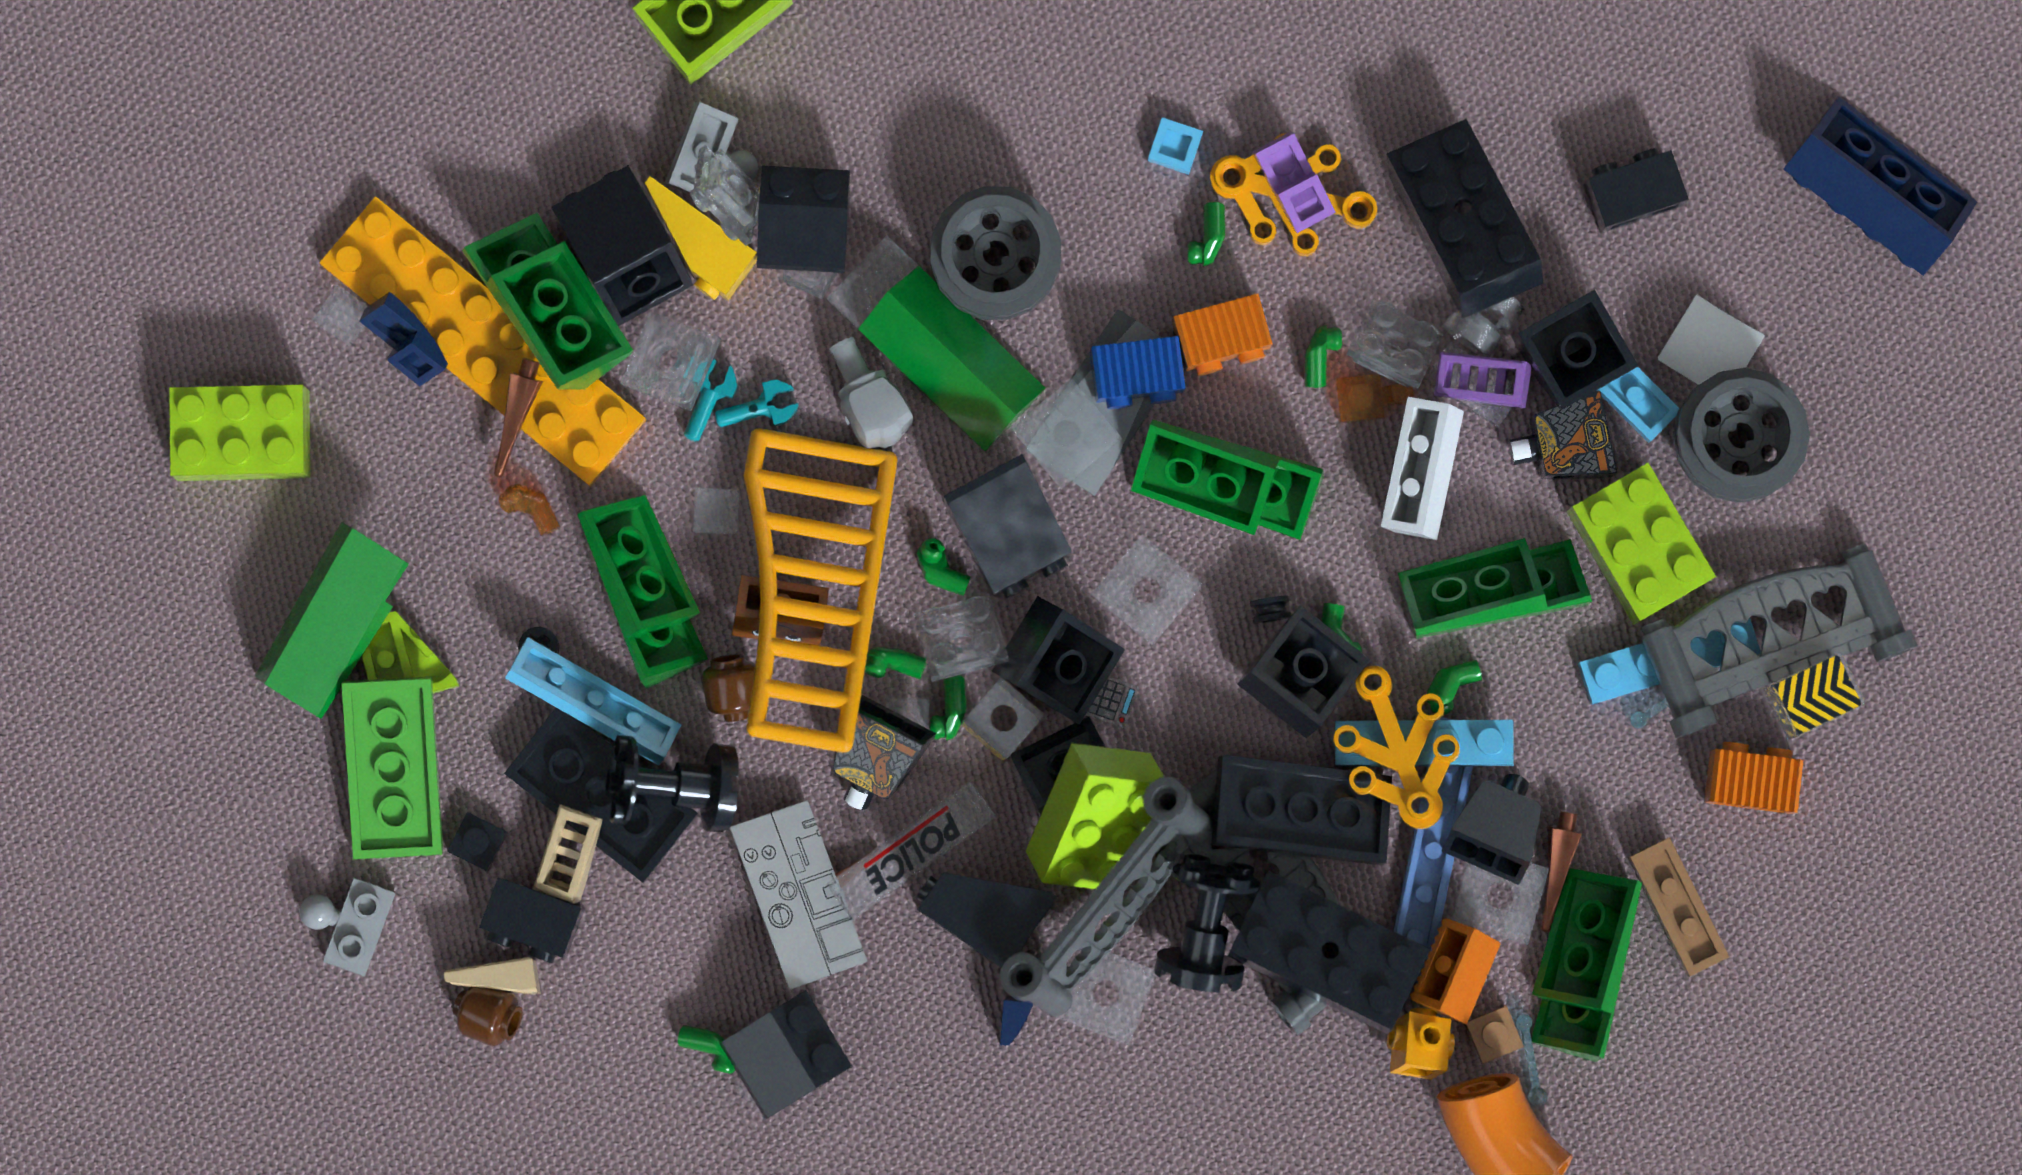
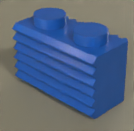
(1137, 371)

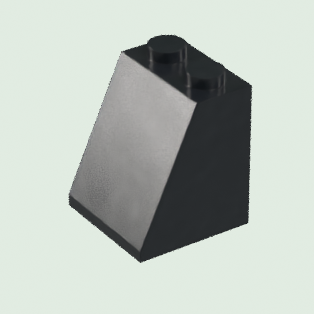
(622, 245)
(1008, 527)
(985, 913)

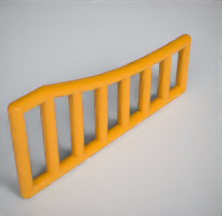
(771, 604)

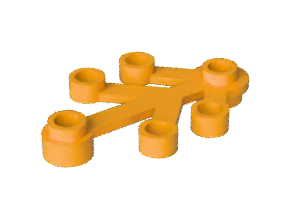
(1258, 184)
(1400, 755)

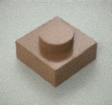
(1494, 1034)

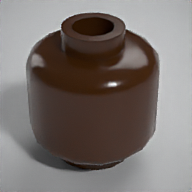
(729, 686)
(487, 1015)

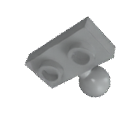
(709, 128)
(355, 926)

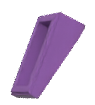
(1520, 388)

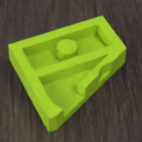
(401, 653)

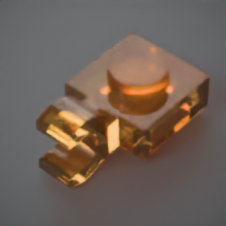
(1363, 397)

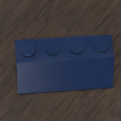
(1880, 186)

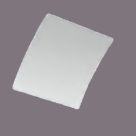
(1709, 342)

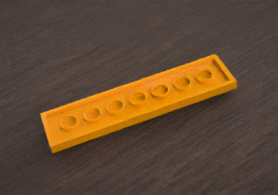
(477, 338)

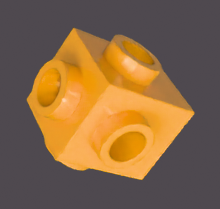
(1420, 1044)

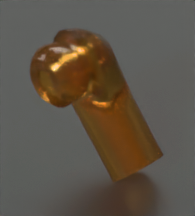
(530, 501)

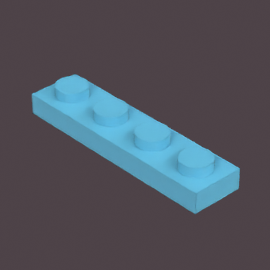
(1632, 670)
(592, 700)
(1479, 742)

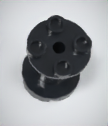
(689, 784)
(1201, 959)

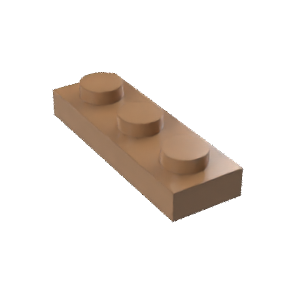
(1678, 907)

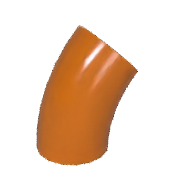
(1499, 1129)

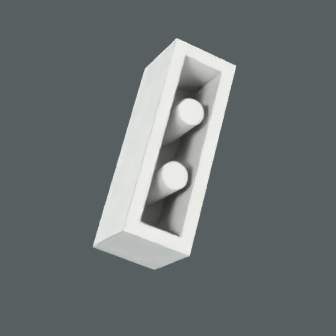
(1422, 468)

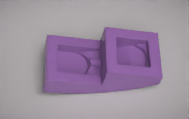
(1294, 182)

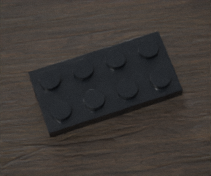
(569, 768)
(1299, 811)

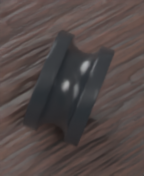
(1270, 609)
(539, 633)

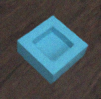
(1175, 146)

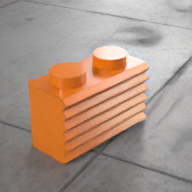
(1222, 334)
(1753, 779)
(1455, 970)

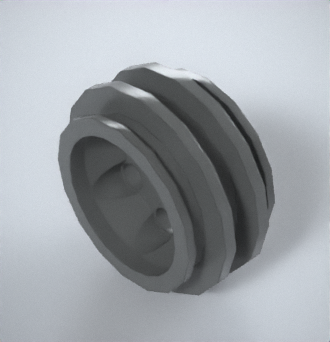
(1012, 210)
(1764, 395)

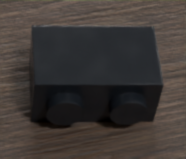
(1635, 190)
(531, 919)

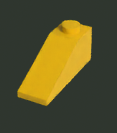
(707, 250)

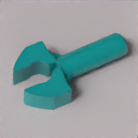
(707, 402)
(760, 407)

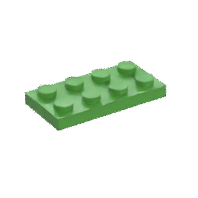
(392, 767)

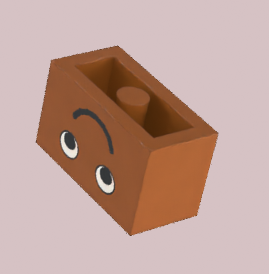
(789, 628)

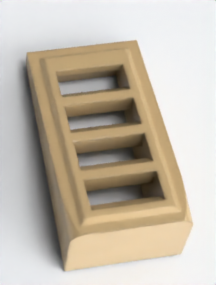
(544, 881)
(509, 975)

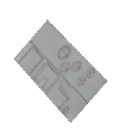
(790, 881)

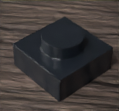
(477, 841)

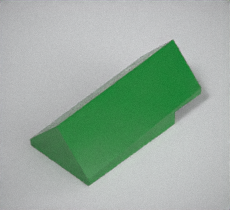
(550, 302)
(951, 358)
(1226, 481)
(1493, 587)
(644, 588)
(332, 621)
(1584, 963)

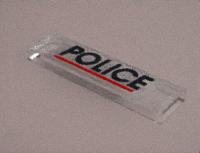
(911, 850)

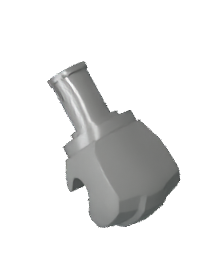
(870, 400)

